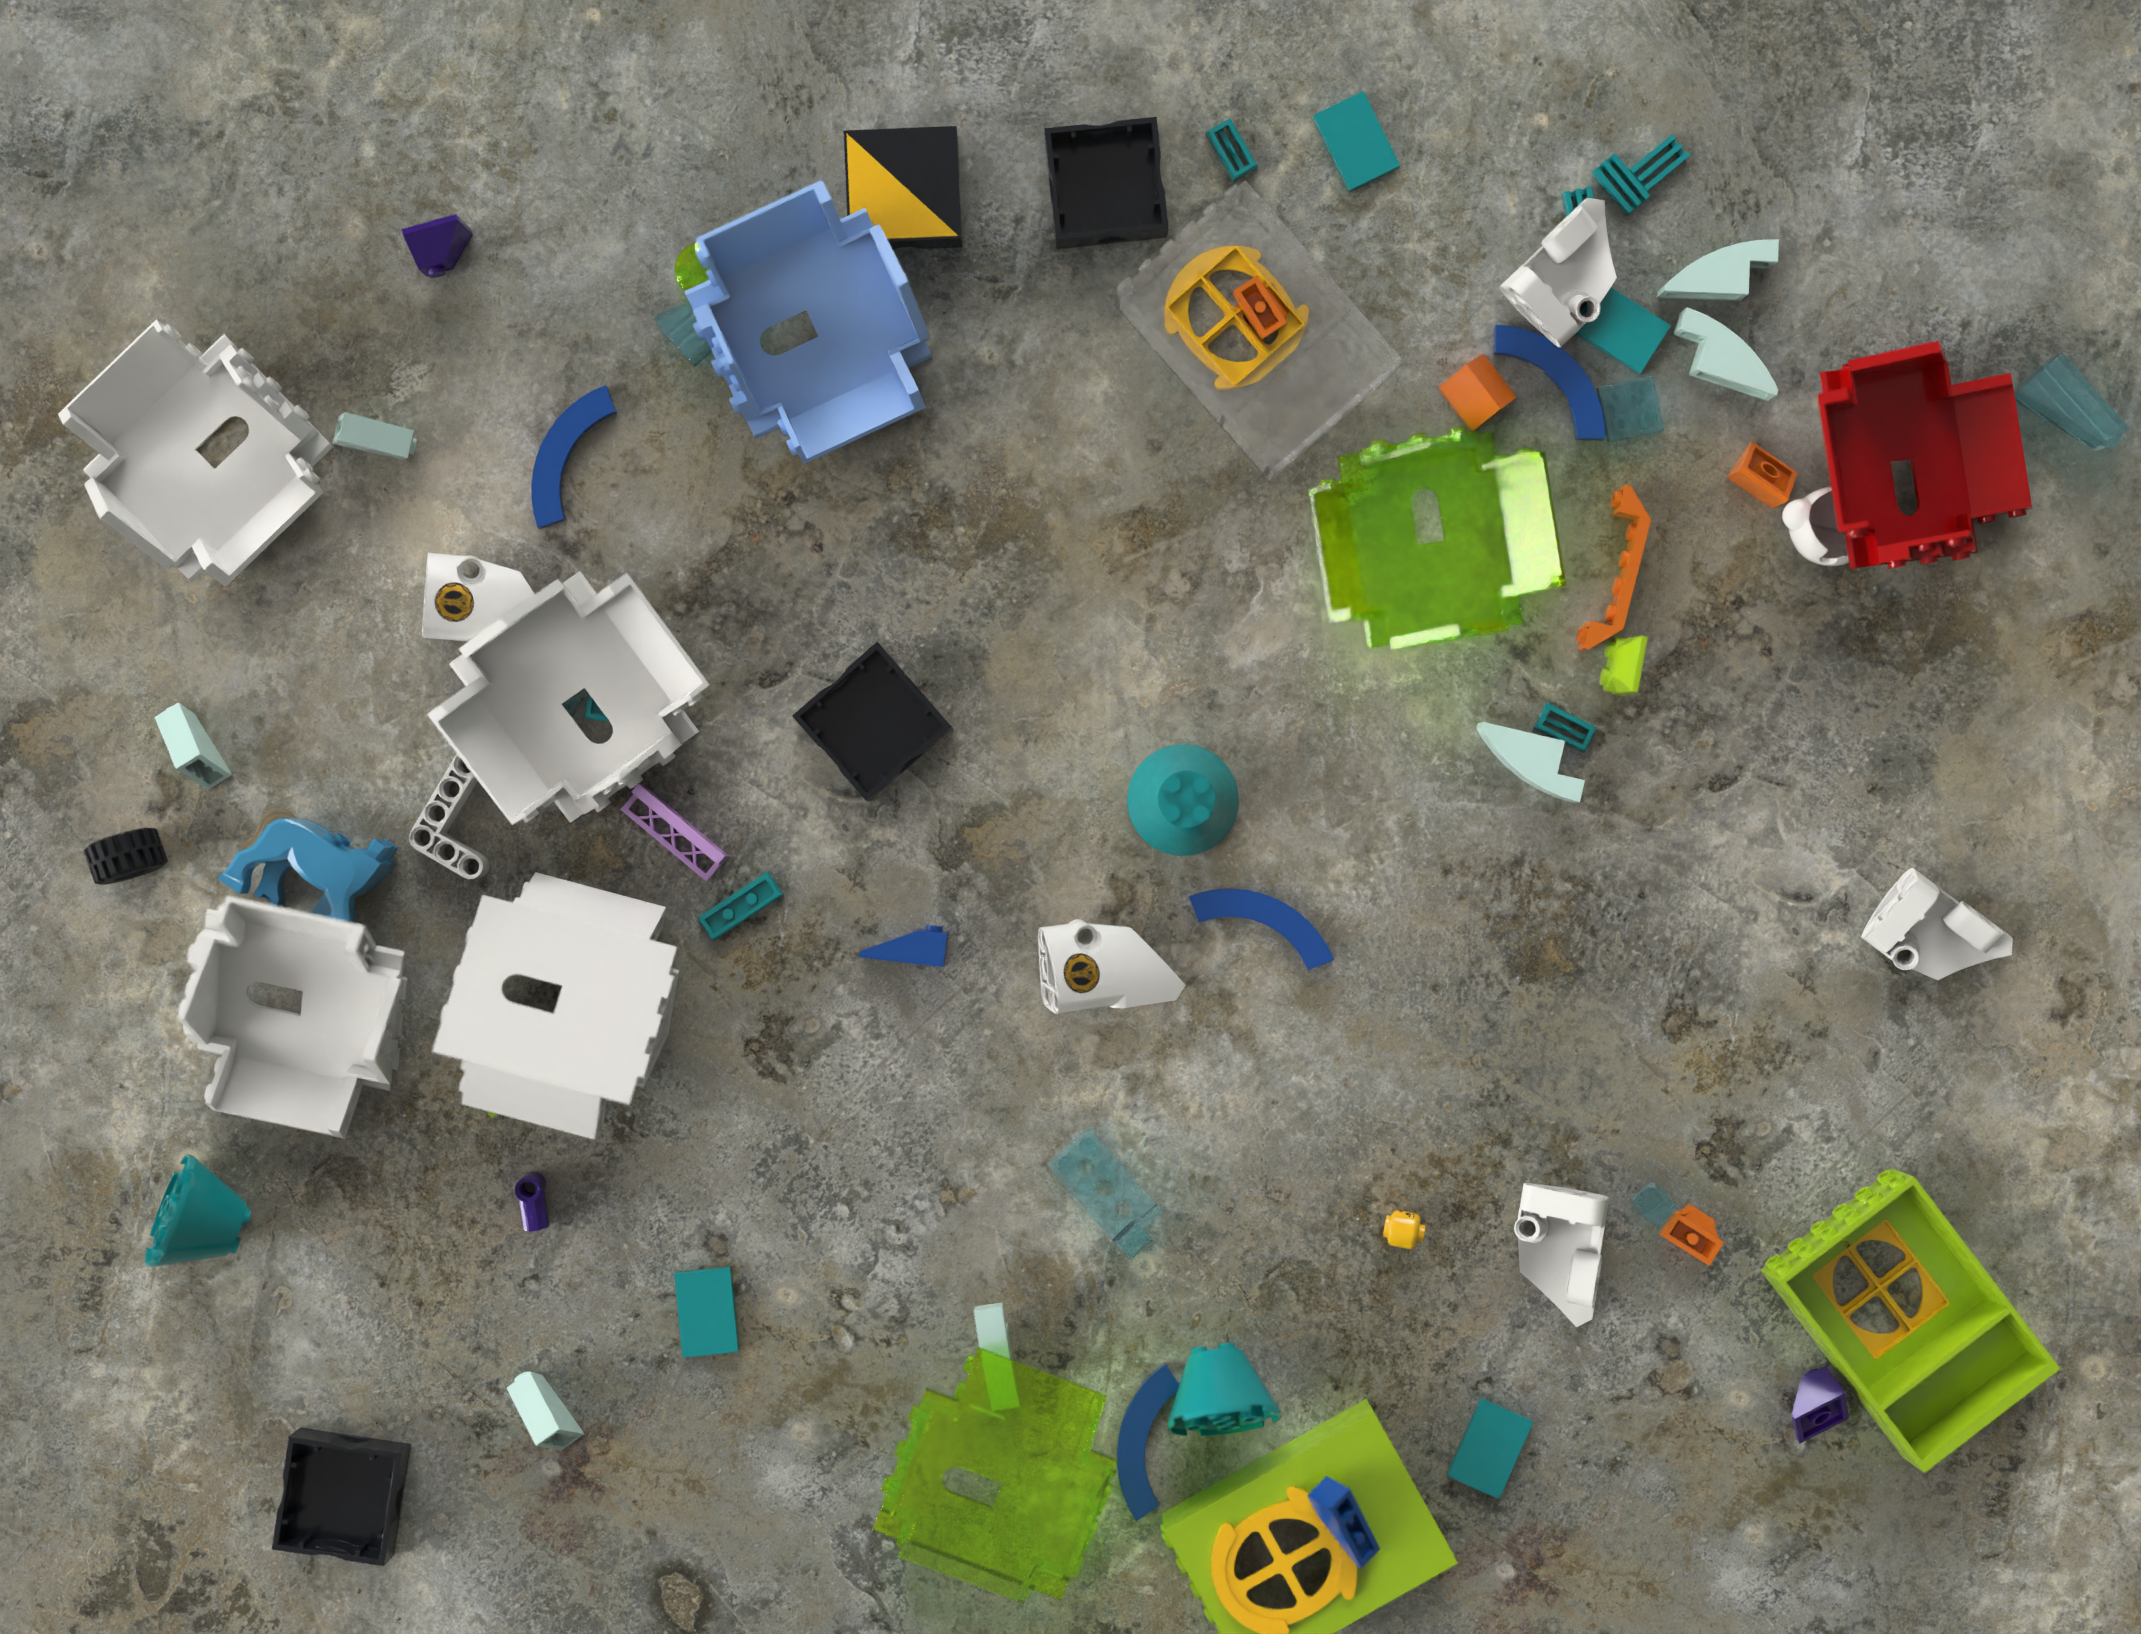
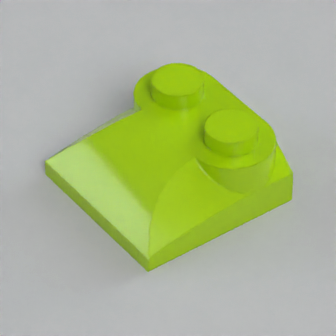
(1623, 665)

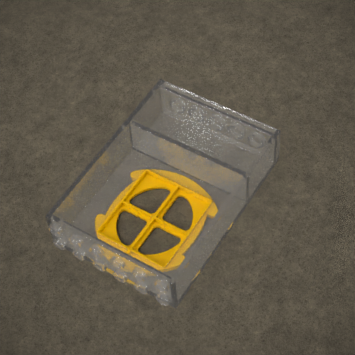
(1299, 383)

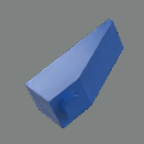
(917, 947)
(1344, 1520)

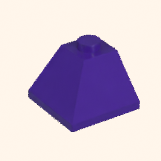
(437, 244)
(1818, 1404)

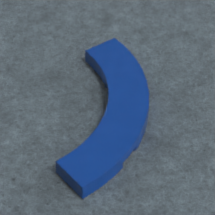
(1562, 370)
(556, 449)
(1269, 912)
(1133, 1437)

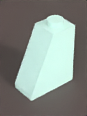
(374, 436)
(191, 747)
(543, 1412)

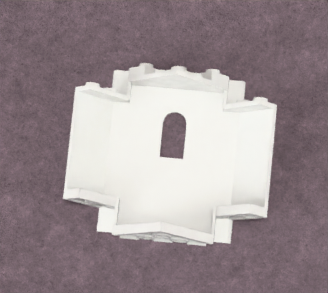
(153, 484)
(539, 655)
(606, 1019)
(284, 1063)

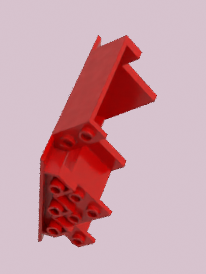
(1959, 445)

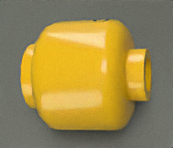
(1404, 1229)

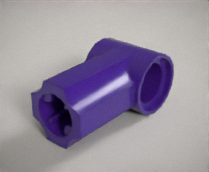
(533, 1205)

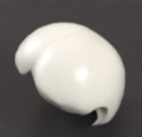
(1815, 528)

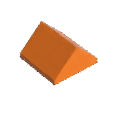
(1477, 392)
(1763, 476)

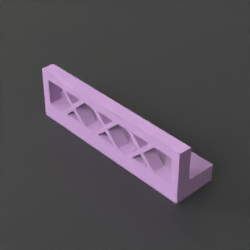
(681, 825)

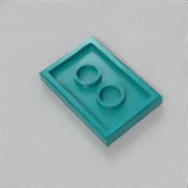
(1356, 141)
(1624, 331)
(706, 1311)
(1489, 1448)

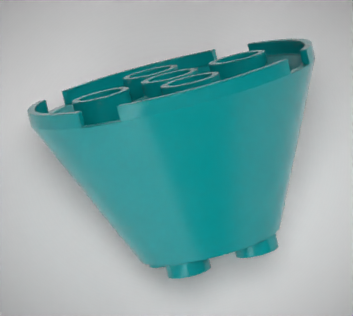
(1182, 800)
(196, 1217)
(1220, 1394)

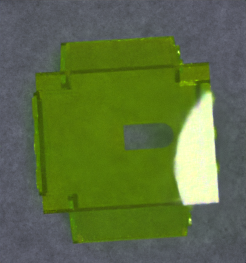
(1494, 547)
(1032, 1439)

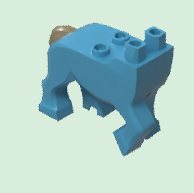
(316, 855)

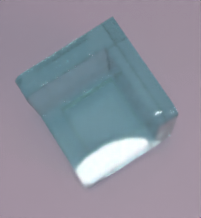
(1654, 1203)

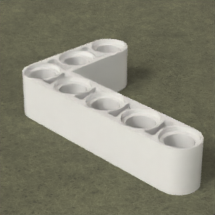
(439, 829)

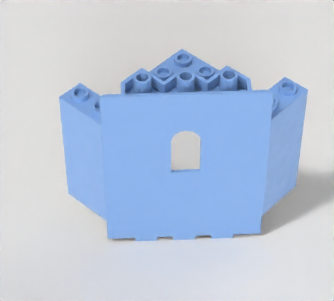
(858, 299)

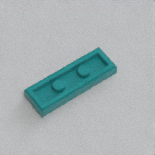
(740, 906)

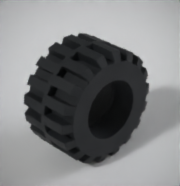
(125, 856)

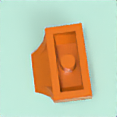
(1261, 307)
(1693, 1233)

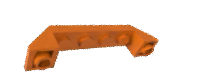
(1625, 506)

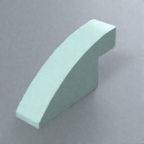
(1723, 272)
(1724, 356)
(1532, 759)
(993, 1329)

